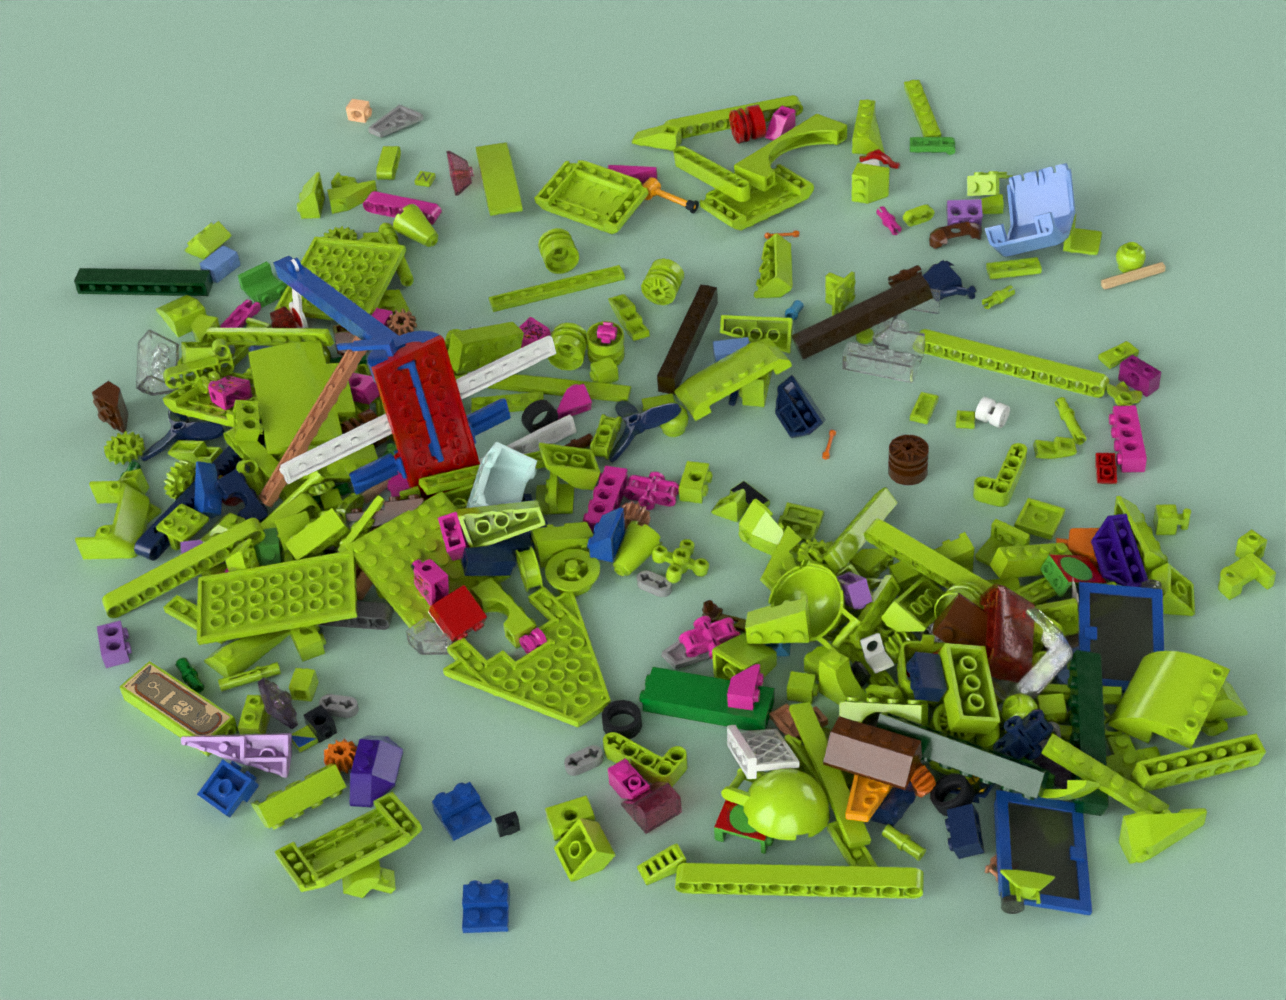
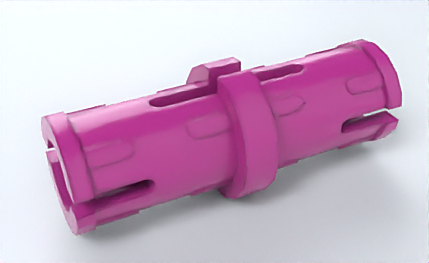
(888, 220)

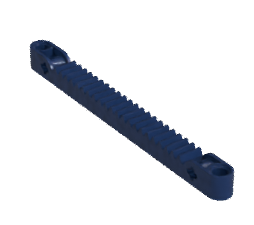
(154, 542)

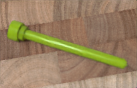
(313, 478)

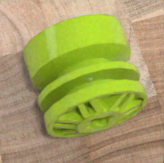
(558, 251)
(662, 281)
(570, 346)
(599, 350)
(967, 589)

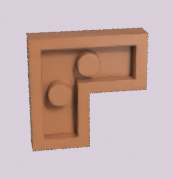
(783, 720)

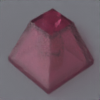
(459, 172)

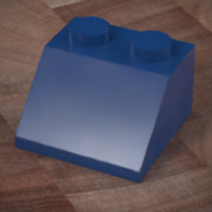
(607, 536)

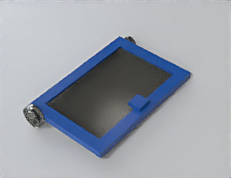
(1120, 626)
(1043, 839)

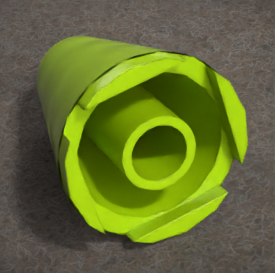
(415, 226)
(635, 548)

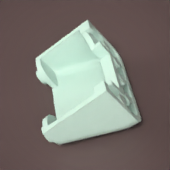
(501, 477)

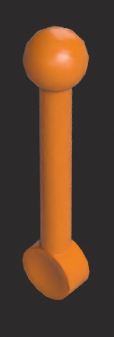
(795, 234)
(826, 455)

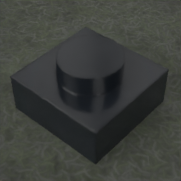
(860, 673)
(507, 824)

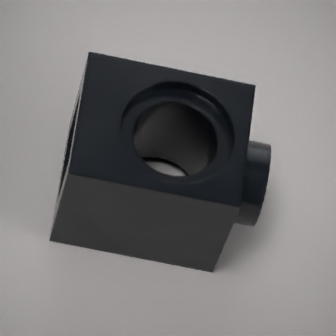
(320, 723)

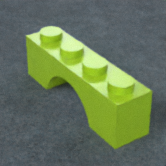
(493, 599)
(862, 711)

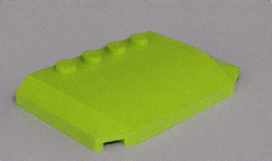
(786, 193)
(592, 195)
(730, 375)
(196, 404)
(350, 845)

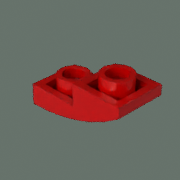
(1105, 468)

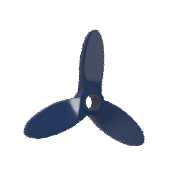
(638, 423)
(183, 430)

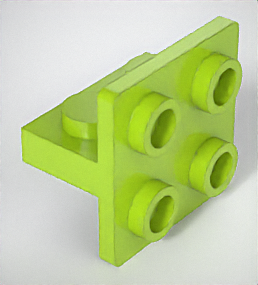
(839, 291)
(555, 497)
(182, 525)
(1063, 612)

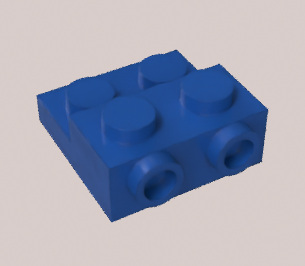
(228, 787)
(461, 810)
(485, 907)

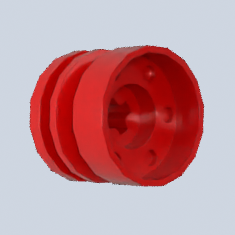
(747, 123)

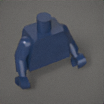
(944, 278)

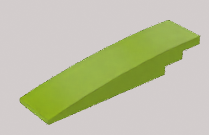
(498, 179)

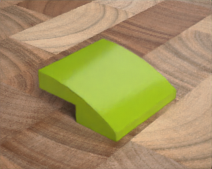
(802, 520)

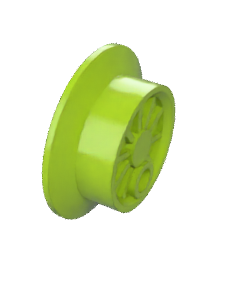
(572, 571)

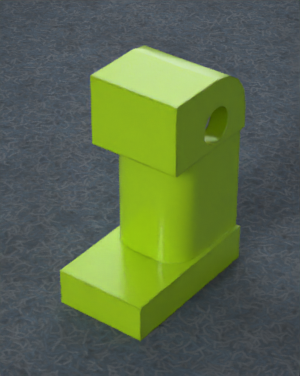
(1242, 573)

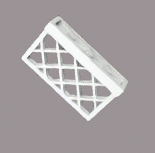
(759, 751)

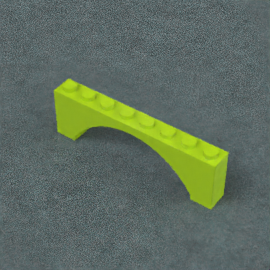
(813, 131)

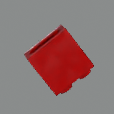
(458, 614)

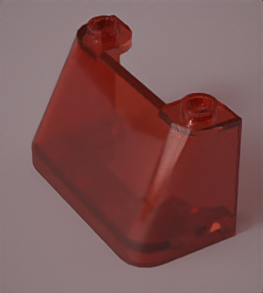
(1008, 633)

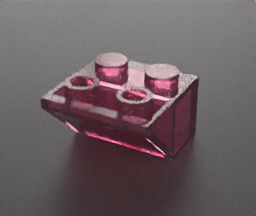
(654, 806)

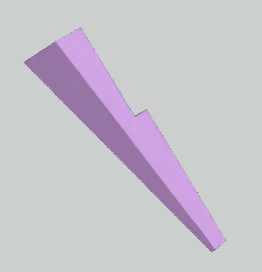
(262, 751)

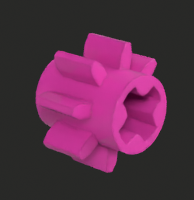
(607, 332)

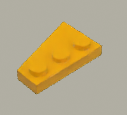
(865, 798)

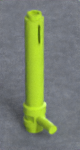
(390, 237)

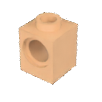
(358, 110)

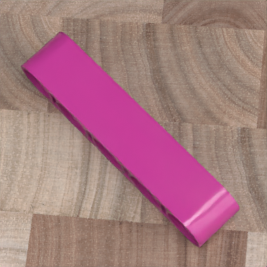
(391, 205)

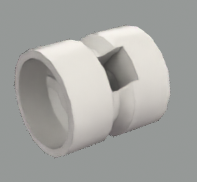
(994, 413)

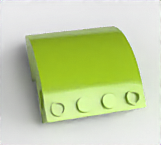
(1169, 697)

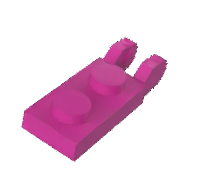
(239, 315)

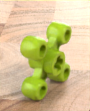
(680, 560)

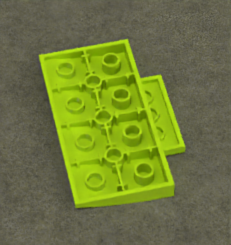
(286, 388)

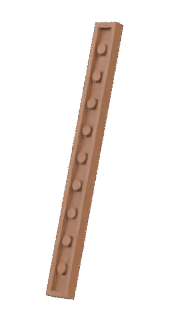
(313, 421)

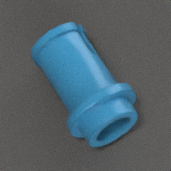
(794, 310)

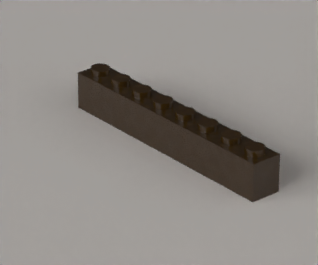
(862, 316)
(687, 339)

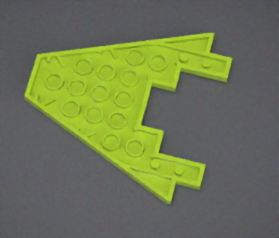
(552, 679)

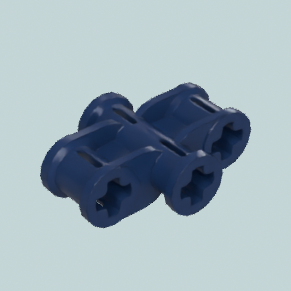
(1024, 736)

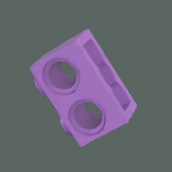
(964, 209)
(855, 590)
(113, 644)

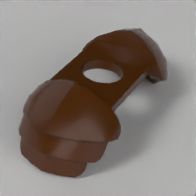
(940, 235)
(711, 609)

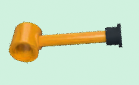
(654, 189)

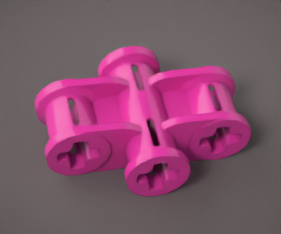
(651, 490)
(707, 635)

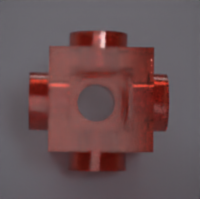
(283, 318)

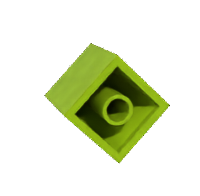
(738, 656)

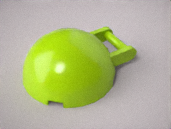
(825, 601)
(781, 803)

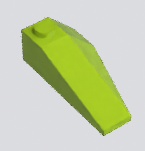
(761, 530)
(243, 653)
(1148, 834)

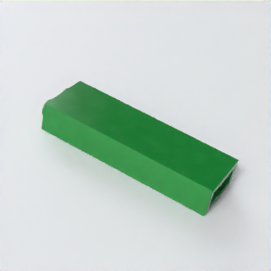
(702, 700)

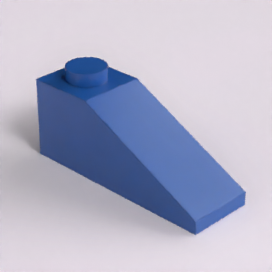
(207, 498)

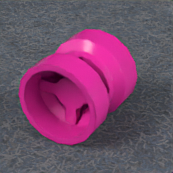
(533, 640)

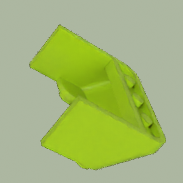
(129, 523)

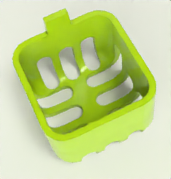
(926, 645)

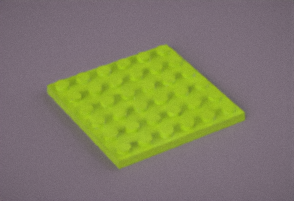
(352, 268)
(392, 548)

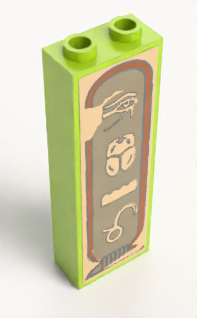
(175, 704)

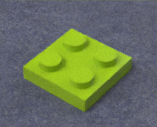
(1039, 518)

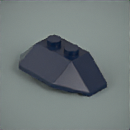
(797, 409)

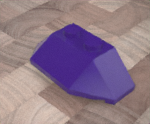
(1118, 552)
(374, 769)

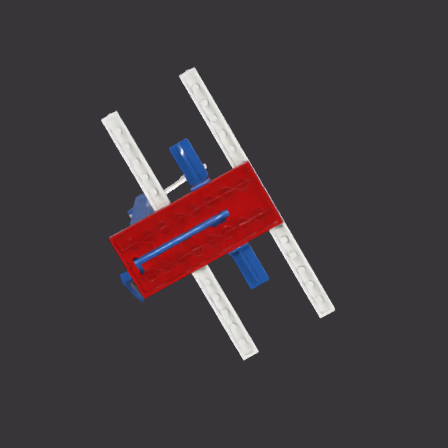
(416, 392)

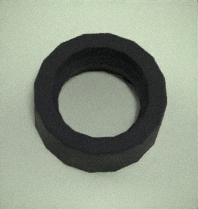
(534, 410)
(622, 707)
(948, 784)

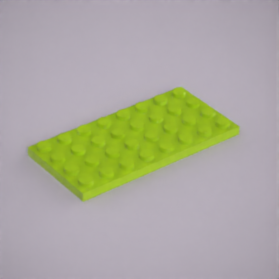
(276, 597)

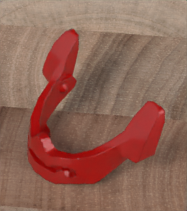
(877, 154)

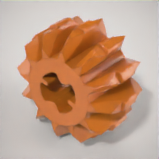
(341, 754)
(922, 781)

